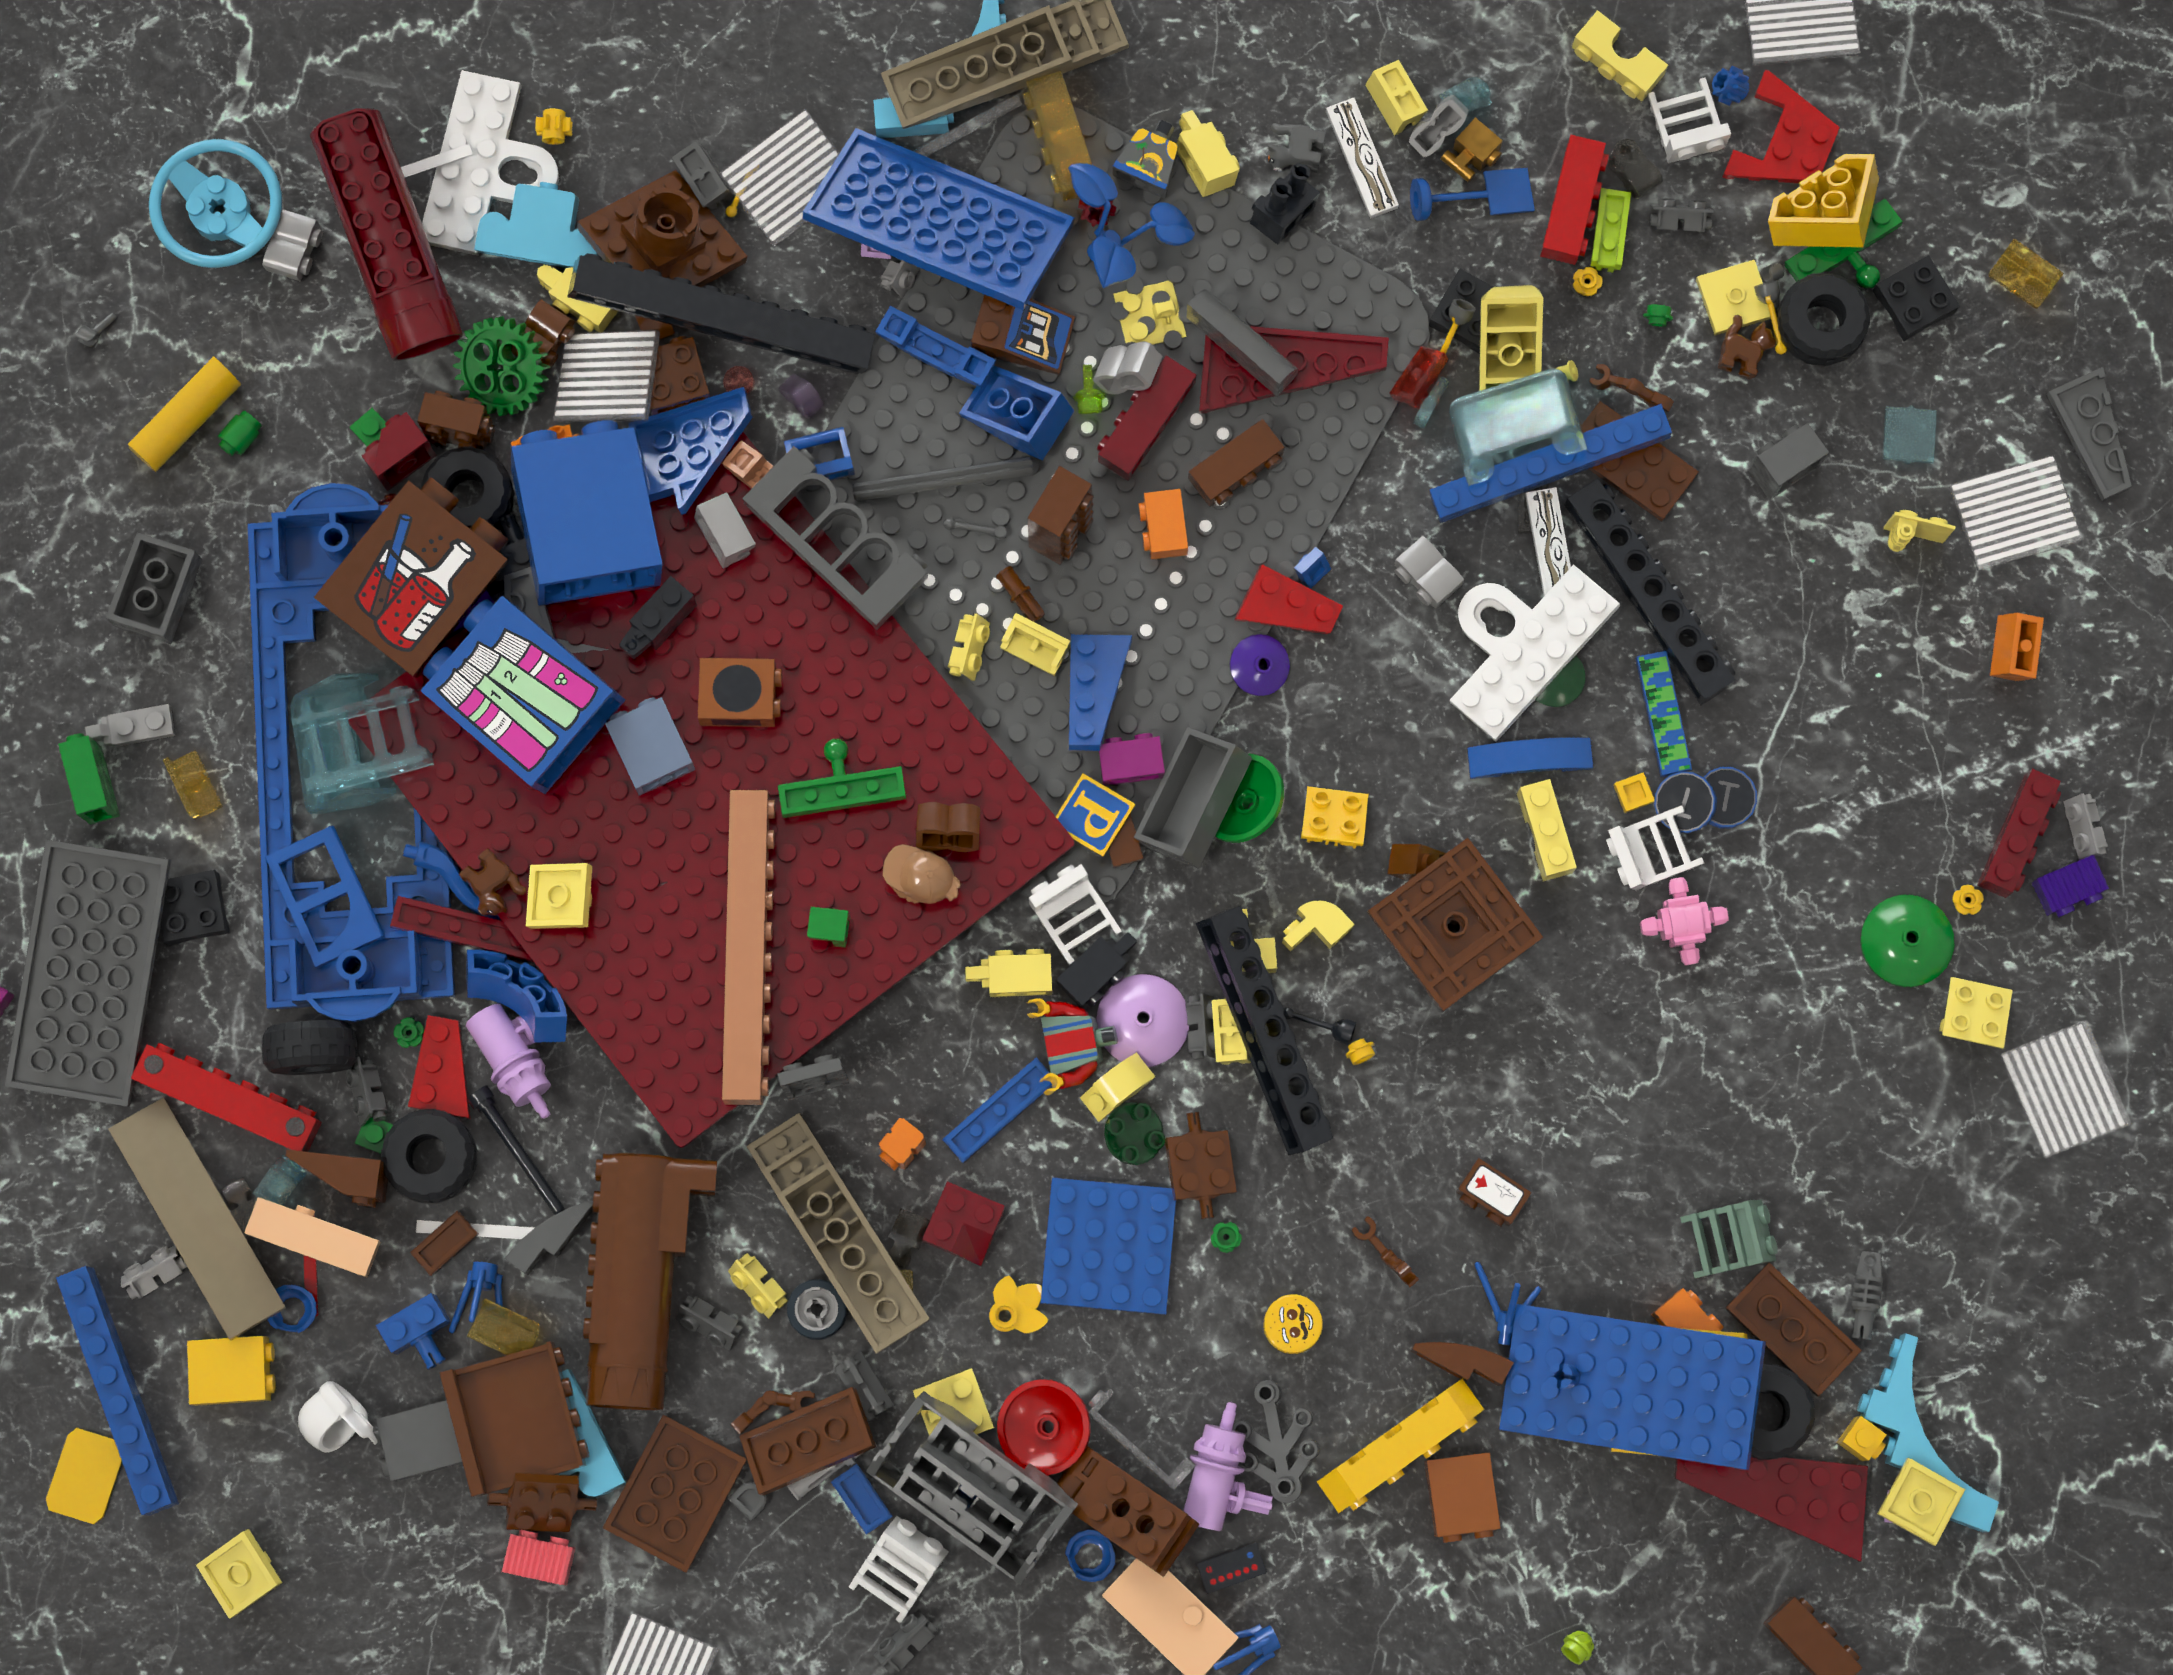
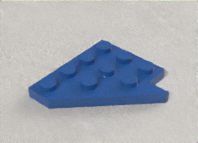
(688, 444)

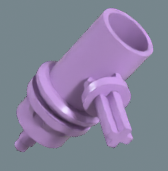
(514, 1066)
(1213, 1483)

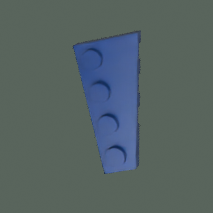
(1094, 683)

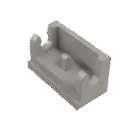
(724, 530)

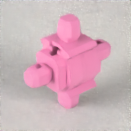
(1684, 921)

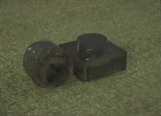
(237, 1192)

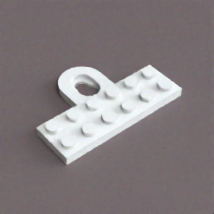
(466, 187)
(1533, 652)

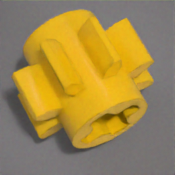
(553, 126)

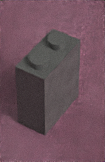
(417, 1441)

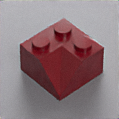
(398, 451)
(964, 1224)

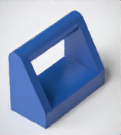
(831, 469)

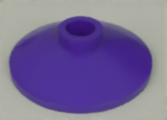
(1245, 665)

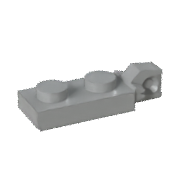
(134, 726)

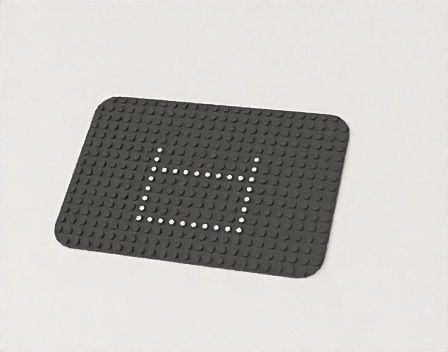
(1180, 608)

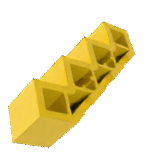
(1400, 1446)

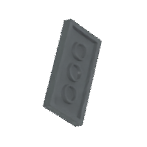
(810, 1079)

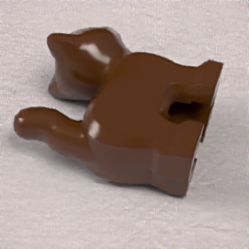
(1743, 350)
(489, 880)

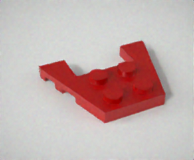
(1798, 143)

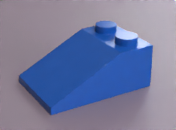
(1018, 411)

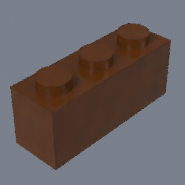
(1237, 463)
(1810, 1641)

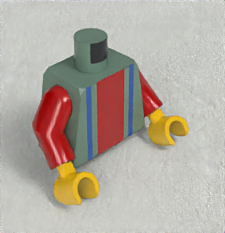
(1071, 1043)

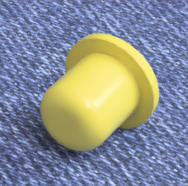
(1570, 371)

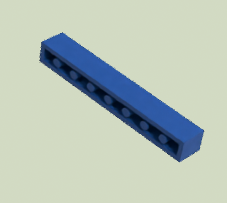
(1549, 465)
(117, 1391)

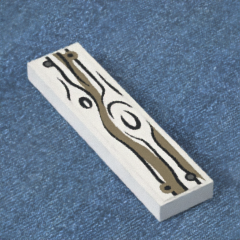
(1362, 158)
(1548, 536)

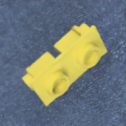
(974, 633)
(747, 1275)

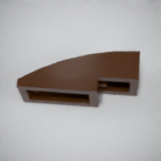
(1463, 1360)

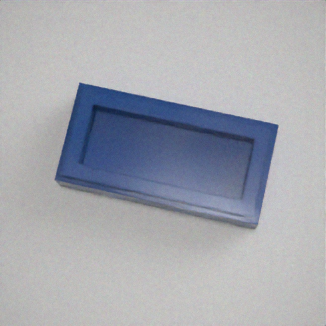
(861, 1499)

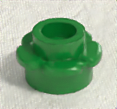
(1658, 315)
(417, 1032)
(1234, 1236)

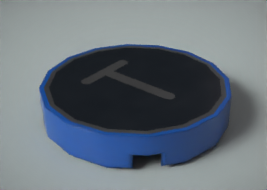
(1693, 794)
(1734, 795)

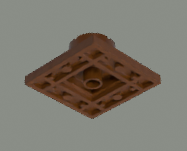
(665, 232)
(1459, 892)

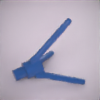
(1504, 1318)

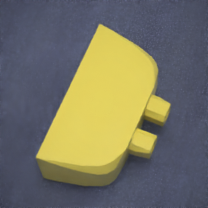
(1510, 334)

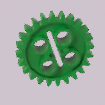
(525, 367)

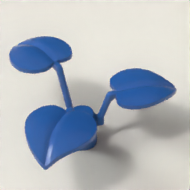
(1110, 259)

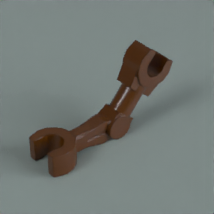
(1632, 386)
(1400, 1267)
(769, 1399)

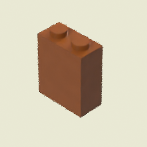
(1462, 1496)

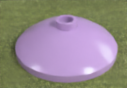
(1167, 1023)

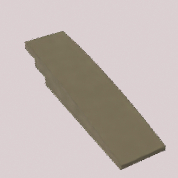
(1004, 59)
(197, 1219)
(838, 1233)

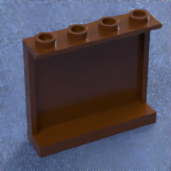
(514, 1418)

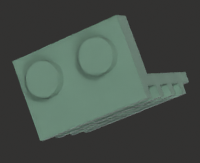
(1749, 1232)

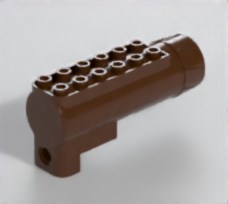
(636, 1239)

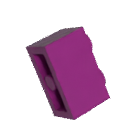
(1131, 759)

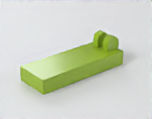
(1610, 229)

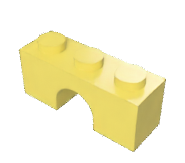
(1634, 75)
(1549, 834)

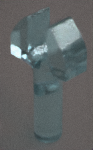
(1429, 404)

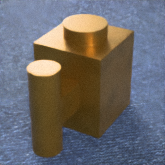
(1475, 146)

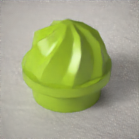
(1578, 1647)

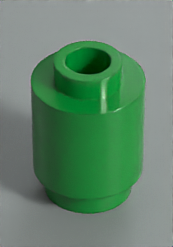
(239, 433)

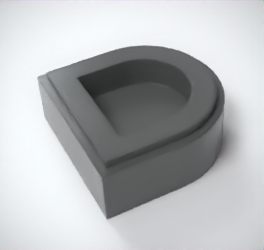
(748, 1500)

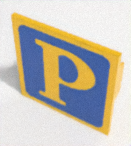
(1094, 814)

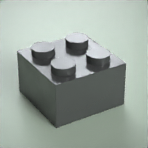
(1788, 460)

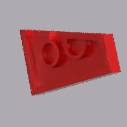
(1286, 603)
(440, 1070)

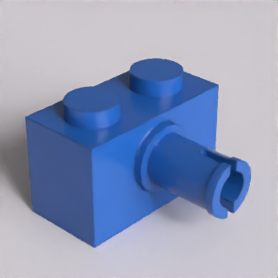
(415, 1328)

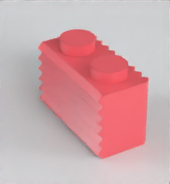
(538, 1558)

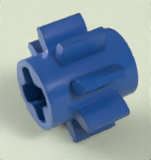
(1730, 85)

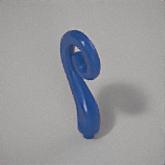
(436, 860)

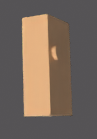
(312, 1237)
(1170, 1618)

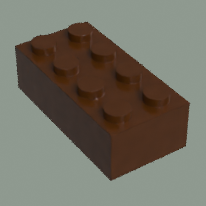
(1060, 516)

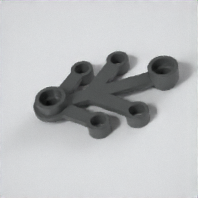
(1279, 1447)

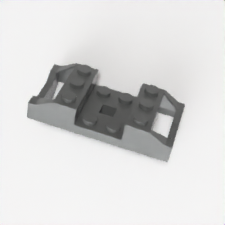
(1003, 1489)

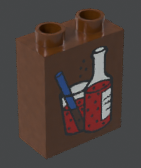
(414, 575)

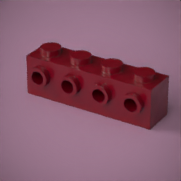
(1145, 419)
(2019, 832)

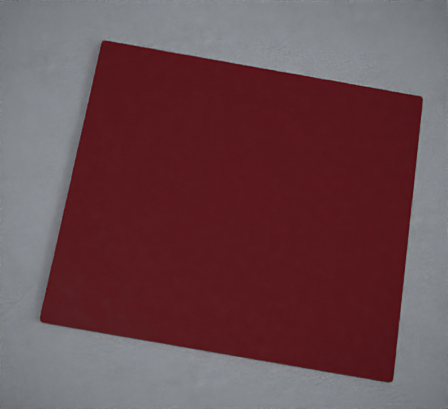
(655, 956)

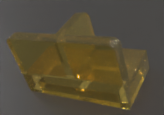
(2025, 274)
(193, 785)
(503, 1329)

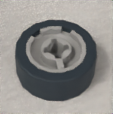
(808, 1324)

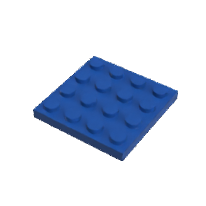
(1108, 1246)

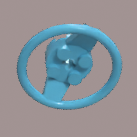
(207, 193)

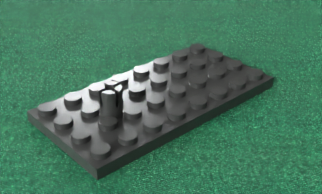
(87, 973)

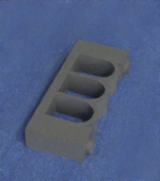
(775, 491)

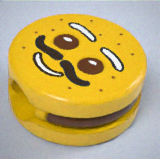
(1292, 1324)

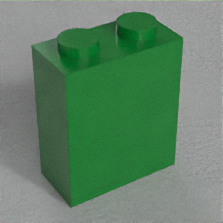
(88, 779)

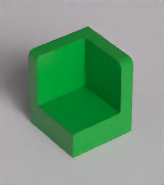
(829, 925)

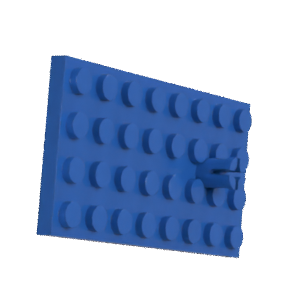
(938, 218)
(1633, 1386)

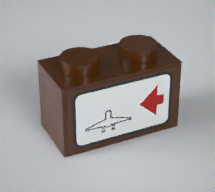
(1492, 1193)

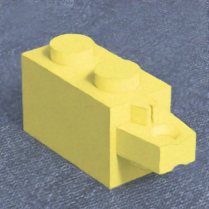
(1206, 155)
(1014, 974)

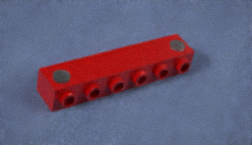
(226, 1099)

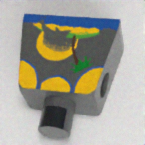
(1149, 159)

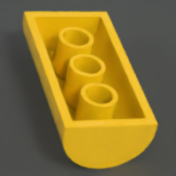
(184, 414)

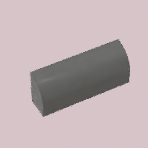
(1241, 342)

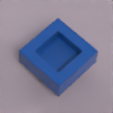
(1312, 567)

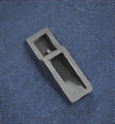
(549, 1236)

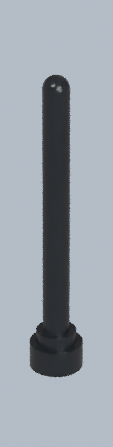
(483, 1102)

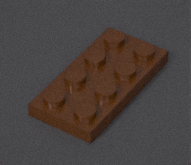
(1648, 476)
(1793, 1329)
(807, 1441)

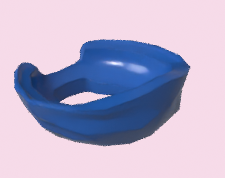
(295, 1291)
(1108, 1560)

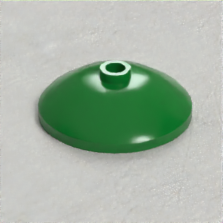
(1264, 788)
(1891, 954)

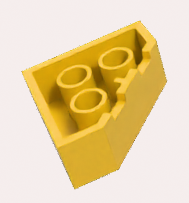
(1828, 206)

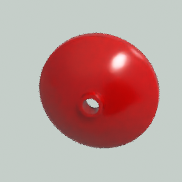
(1023, 1426)

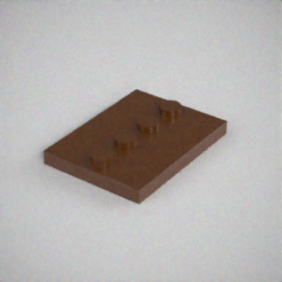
(675, 1493)

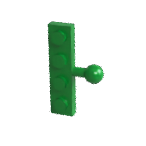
(1824, 259)
(842, 789)

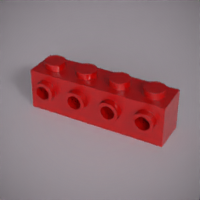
(1573, 200)

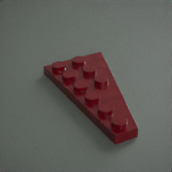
(1317, 355)
(1798, 1494)

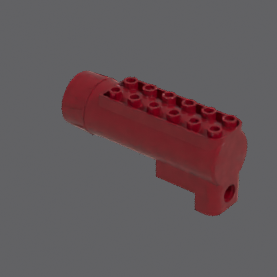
(385, 234)

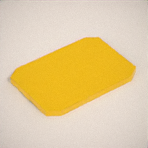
(84, 1476)

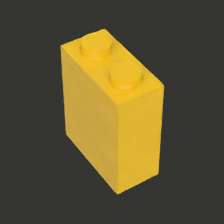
(230, 1370)

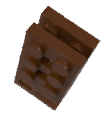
(1107, 1494)

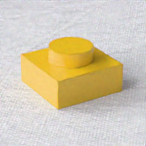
(1634, 792)

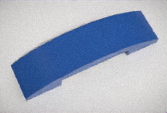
(935, 349)
(1529, 756)

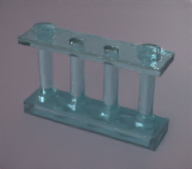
(383, 763)

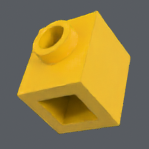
(1862, 1439)

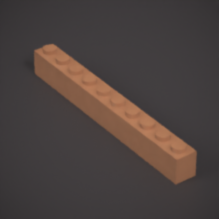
(746, 948)

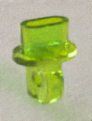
(1089, 399)

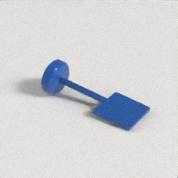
(1506, 192)

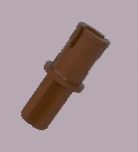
(1020, 594)

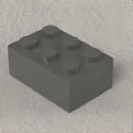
(154, 588)

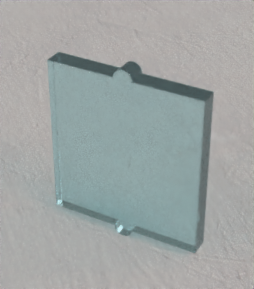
(1909, 434)

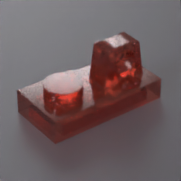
(1418, 377)

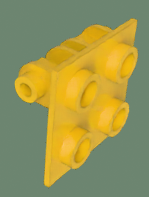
(1334, 816)

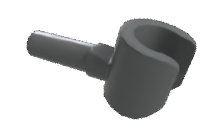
(1772, 273)
(91, 336)

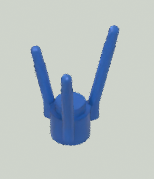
(480, 1278)
(1263, 1642)

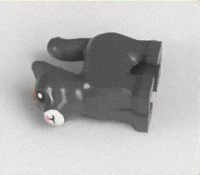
(1300, 143)

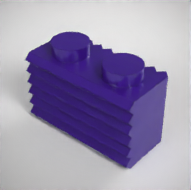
(2070, 886)

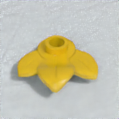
(1021, 1304)

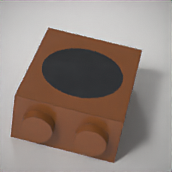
(738, 692)

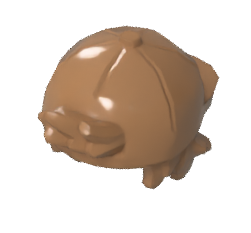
(920, 875)

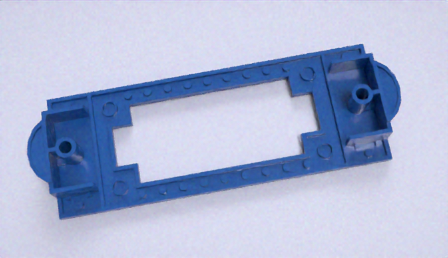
(286, 570)

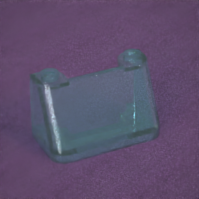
(1513, 417)

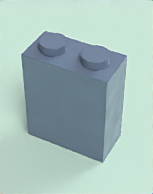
(649, 745)

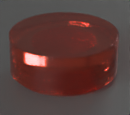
(739, 377)

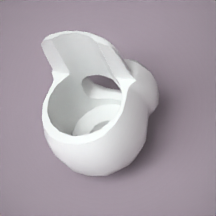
(333, 1418)

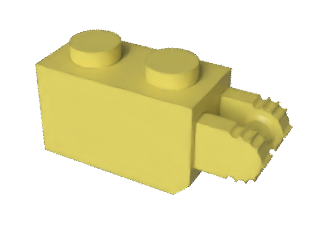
(589, 315)

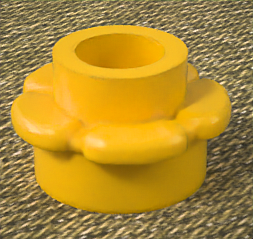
(1579, 281)
(1960, 903)
(1360, 1051)

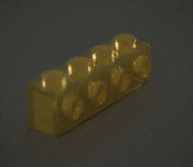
(1058, 128)

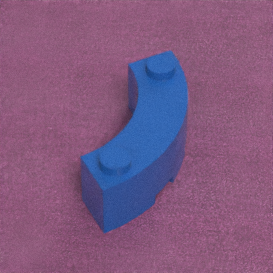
(519, 988)

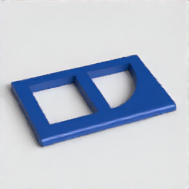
(362, 924)

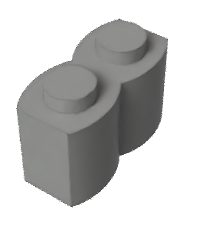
(1431, 131)
(291, 245)
(1127, 368)
(1428, 572)

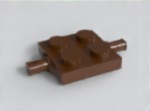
(1200, 1165)
(541, 1502)

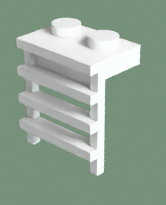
(1694, 141)
(1633, 855)
(1067, 890)
(909, 1553)

